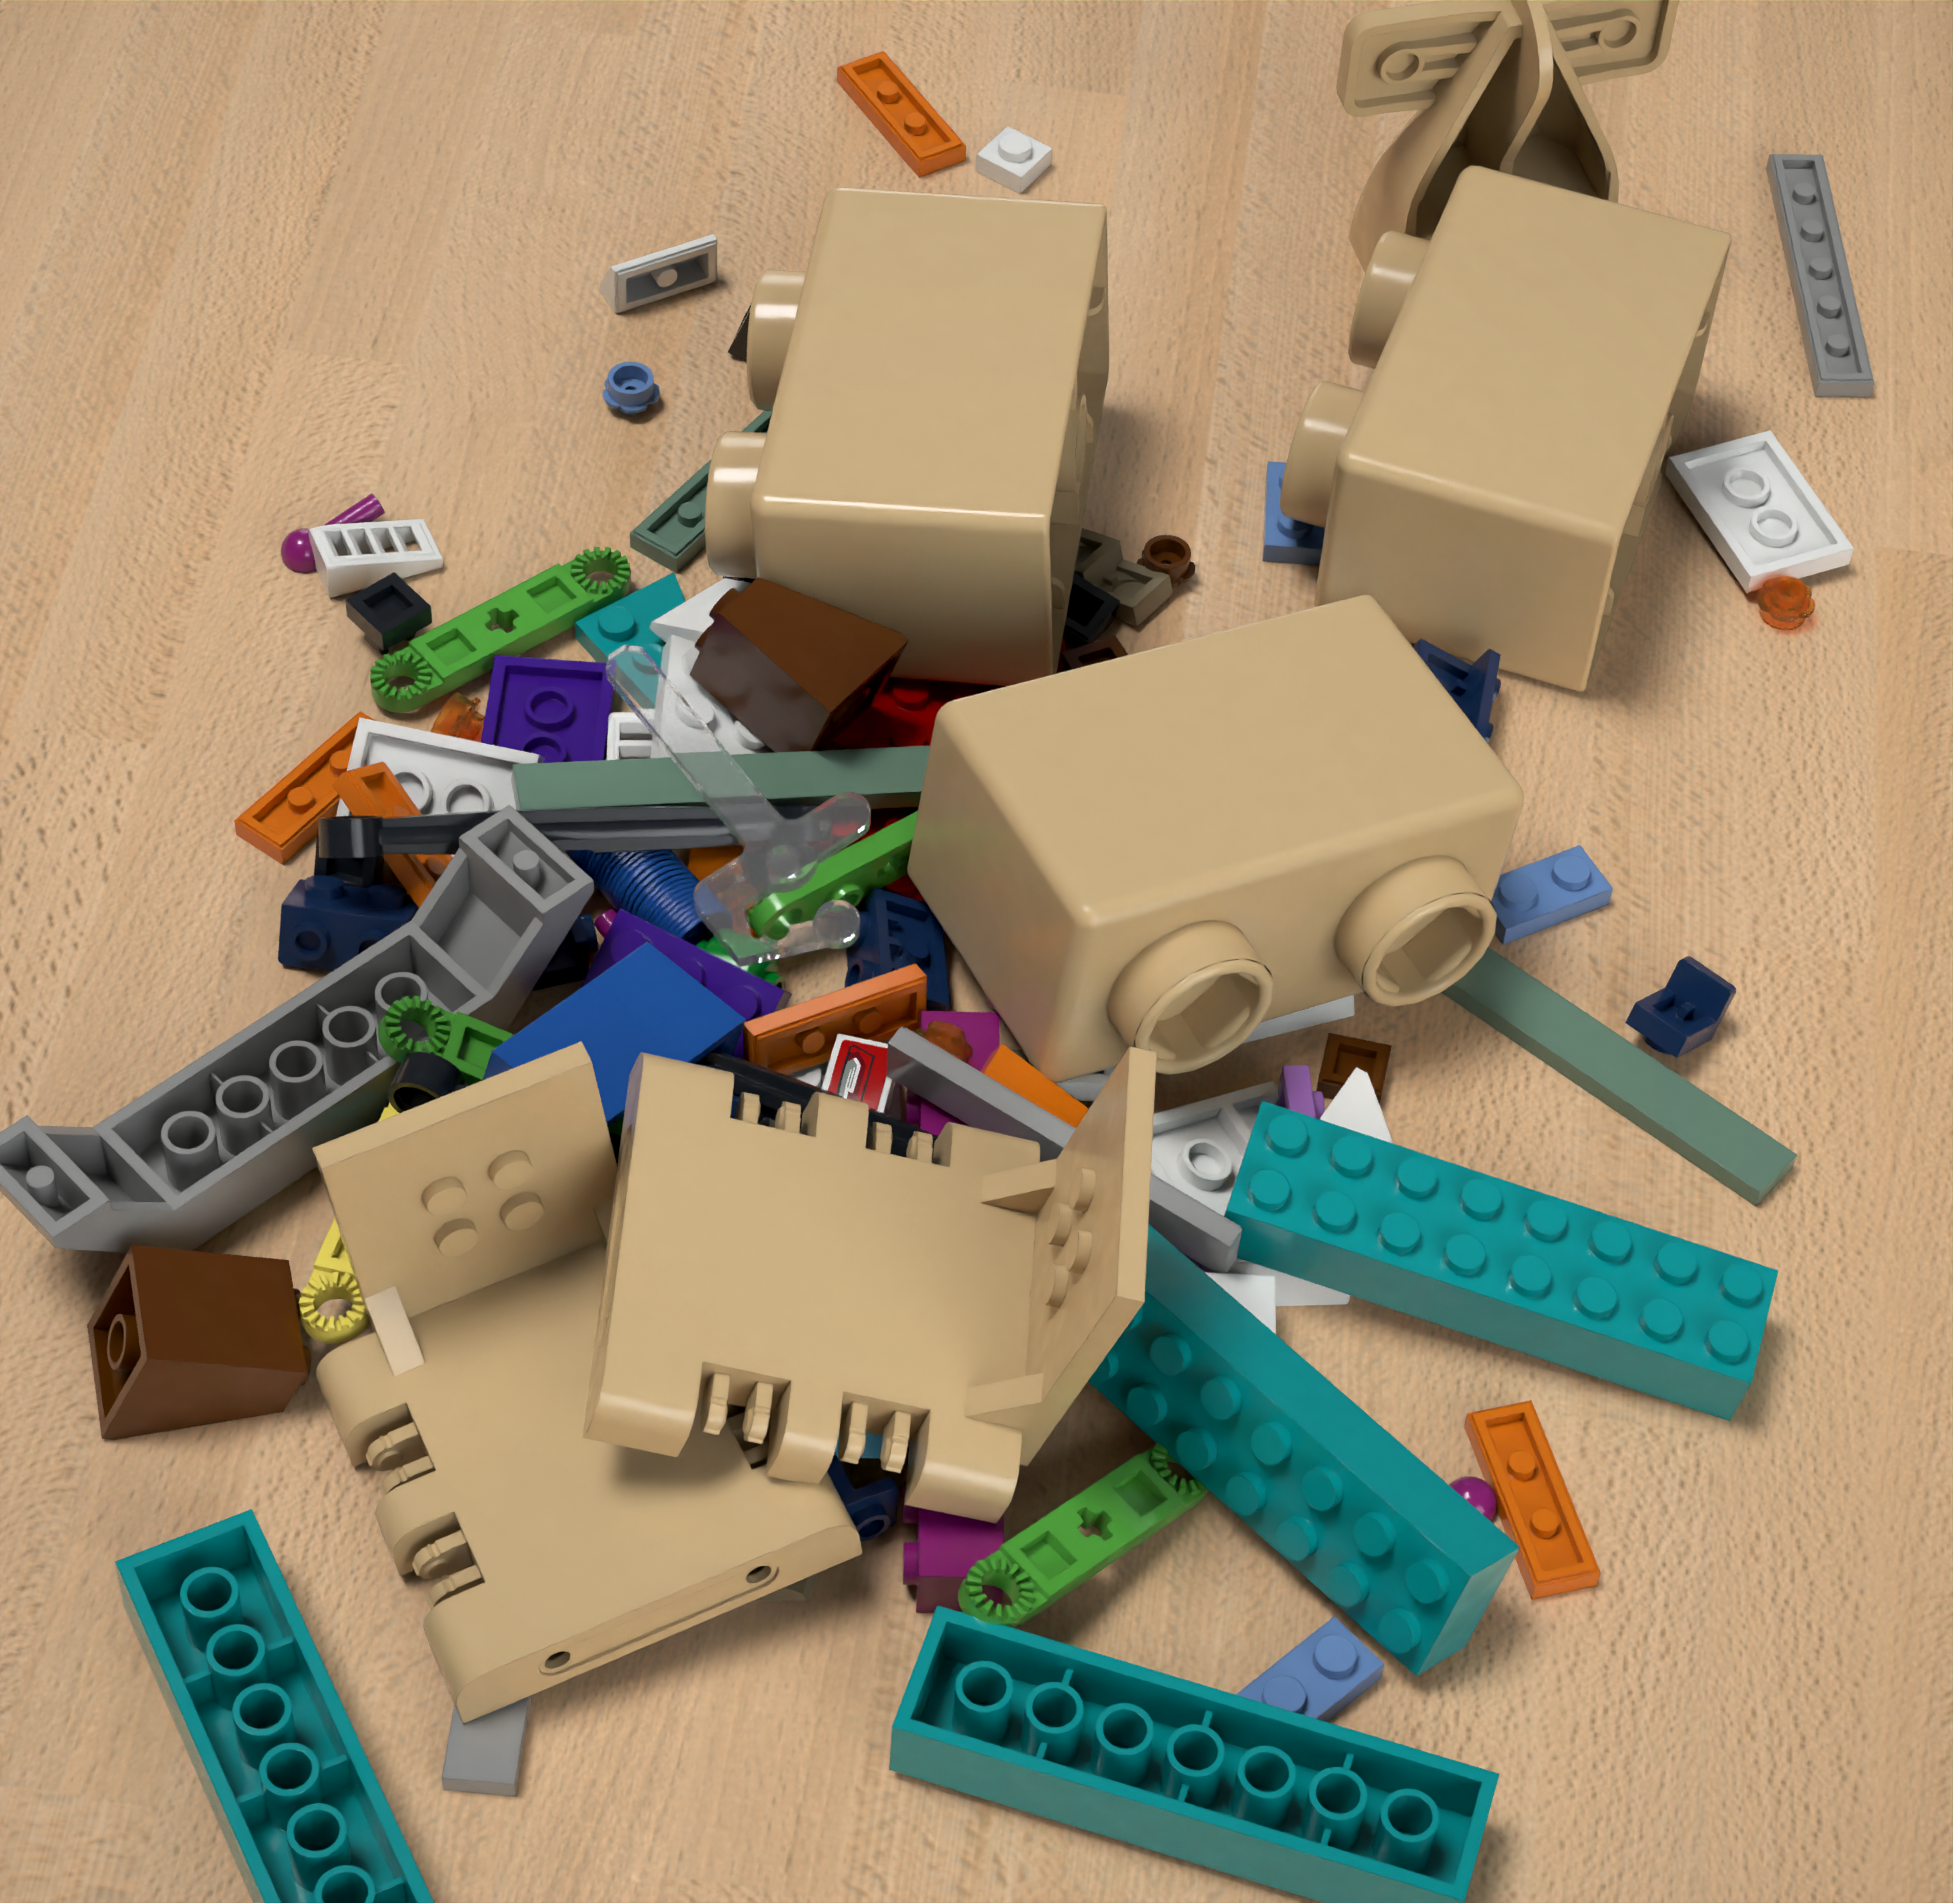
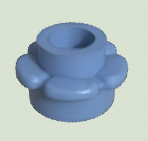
(630, 388)

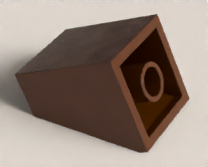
(793, 664)
(195, 1341)

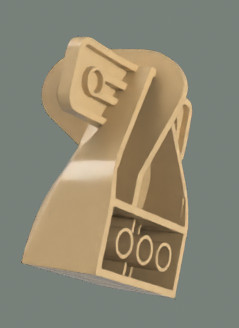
(1489, 91)

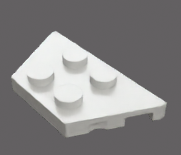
(1205, 1141)

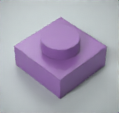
(1296, 1091)

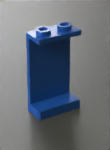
(628, 1010)

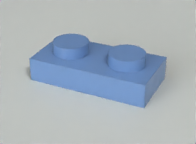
(1286, 538)
(1548, 894)
(1318, 1674)

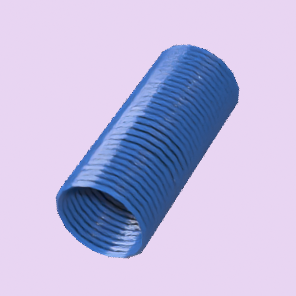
(649, 886)

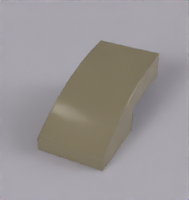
(1135, 586)

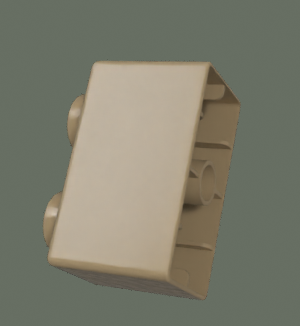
(1509, 419)
(926, 425)
(1212, 838)

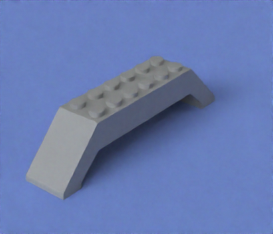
(305, 1073)

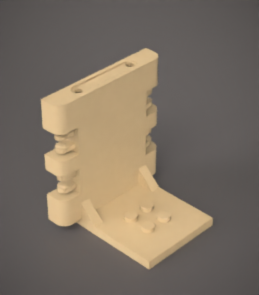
(864, 1282)
(482, 1288)

